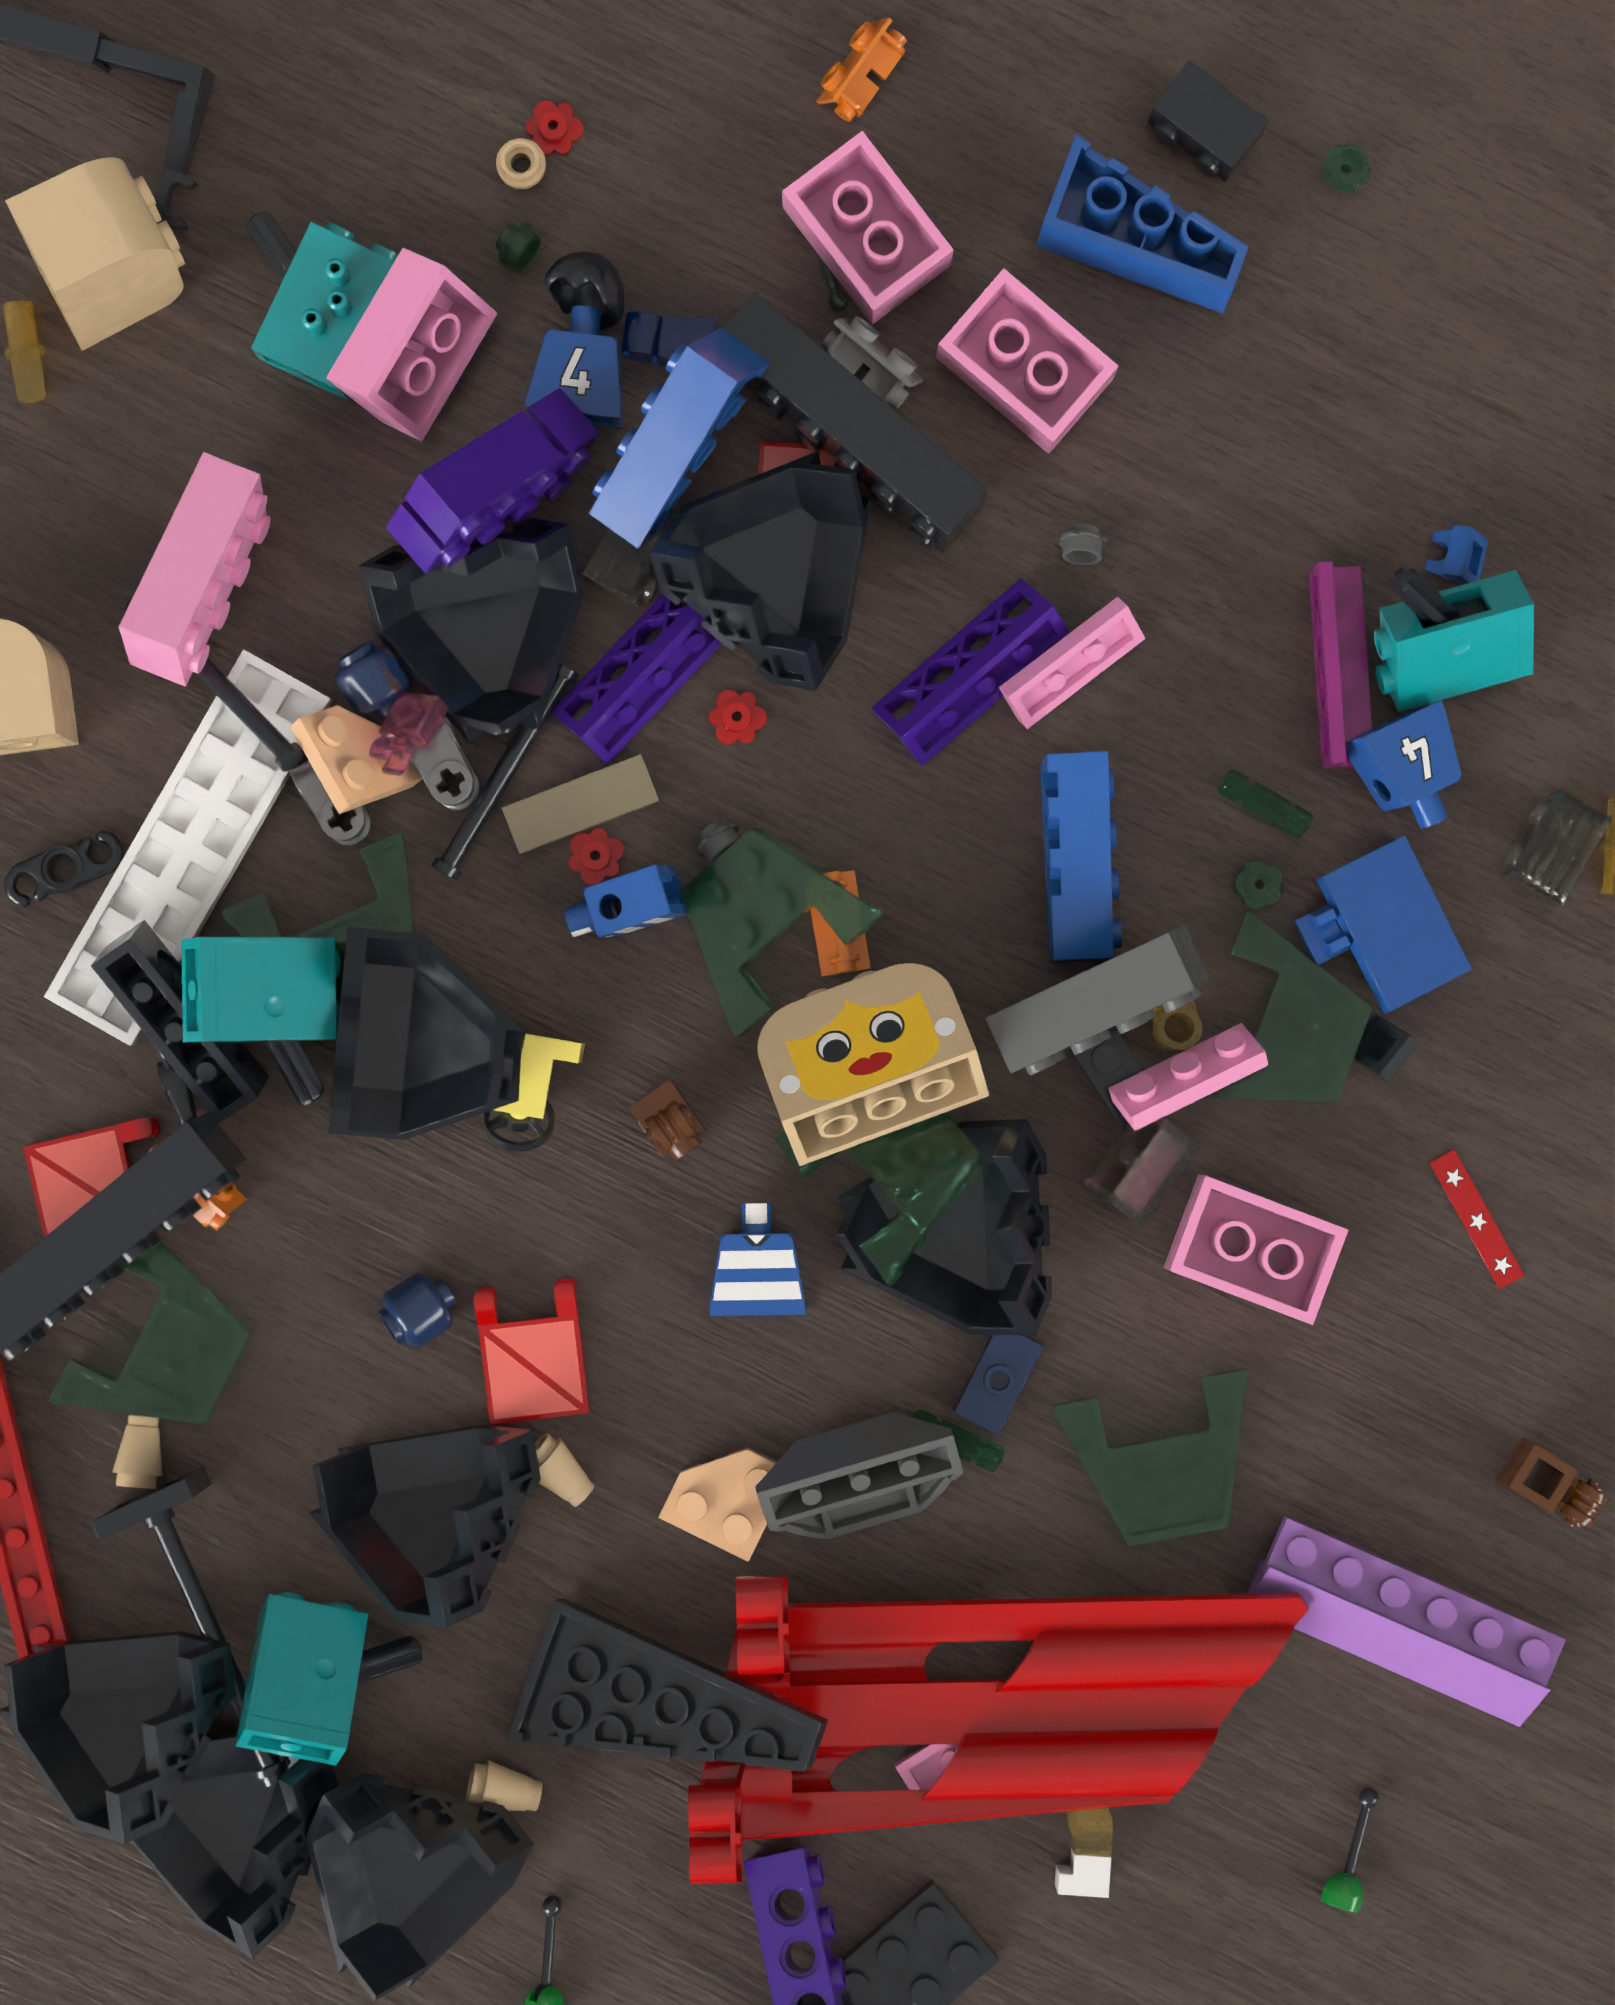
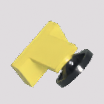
(535, 1077)

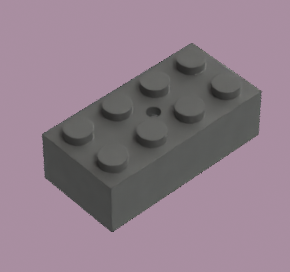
(1106, 996)

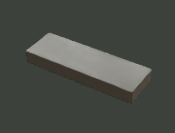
(580, 804)

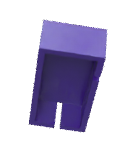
(493, 481)

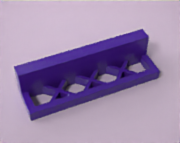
(648, 683)
(951, 706)

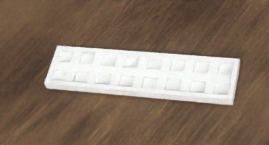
(188, 839)

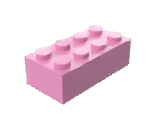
(195, 570)

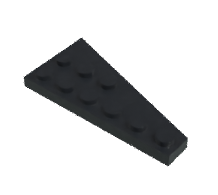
(637, 1696)

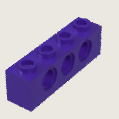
(767, 1880)

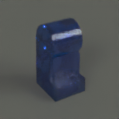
(656, 337)

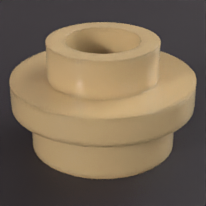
(518, 149)

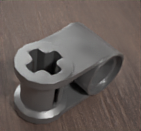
(442, 760)
(325, 811)

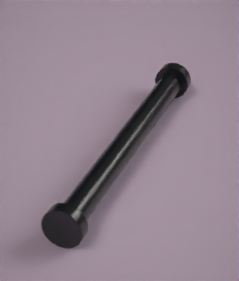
(286, 753)
(498, 782)

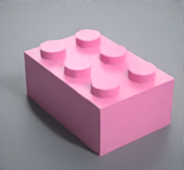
(867, 227)
(412, 344)
(1026, 361)
(1255, 1249)

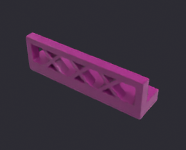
(1339, 659)

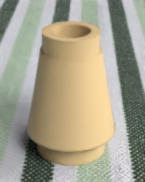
(139, 1454)
(561, 1471)
(502, 1786)

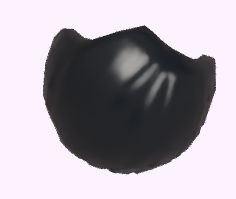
(587, 281)

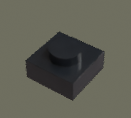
(1384, 1048)

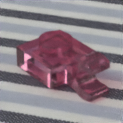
(408, 725)

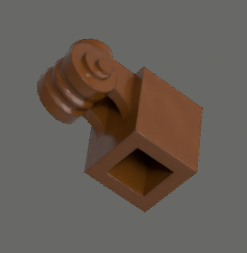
(668, 1120)
(1552, 1484)

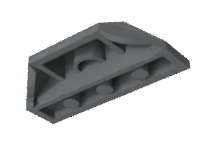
(859, 1476)

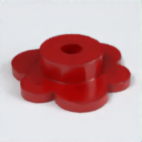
(559, 140)
(727, 729)
(591, 870)

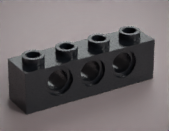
(150, 989)

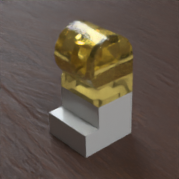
(1089, 1856)

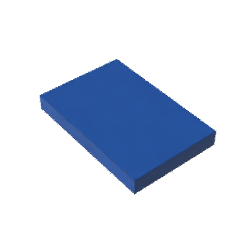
(1394, 924)

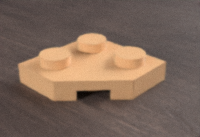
(339, 753)
(721, 1501)

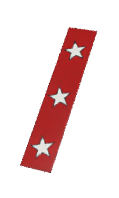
(1476, 1219)

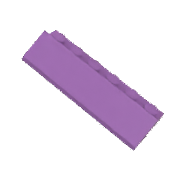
(1411, 1622)

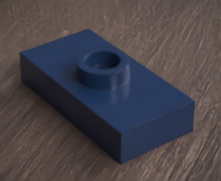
(998, 1380)

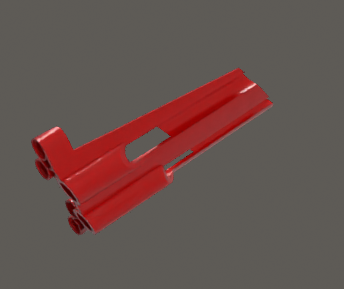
(1095, 1716)

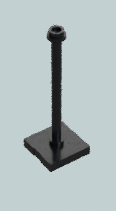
(156, 1512)

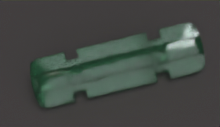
(1265, 803)
(987, 1454)

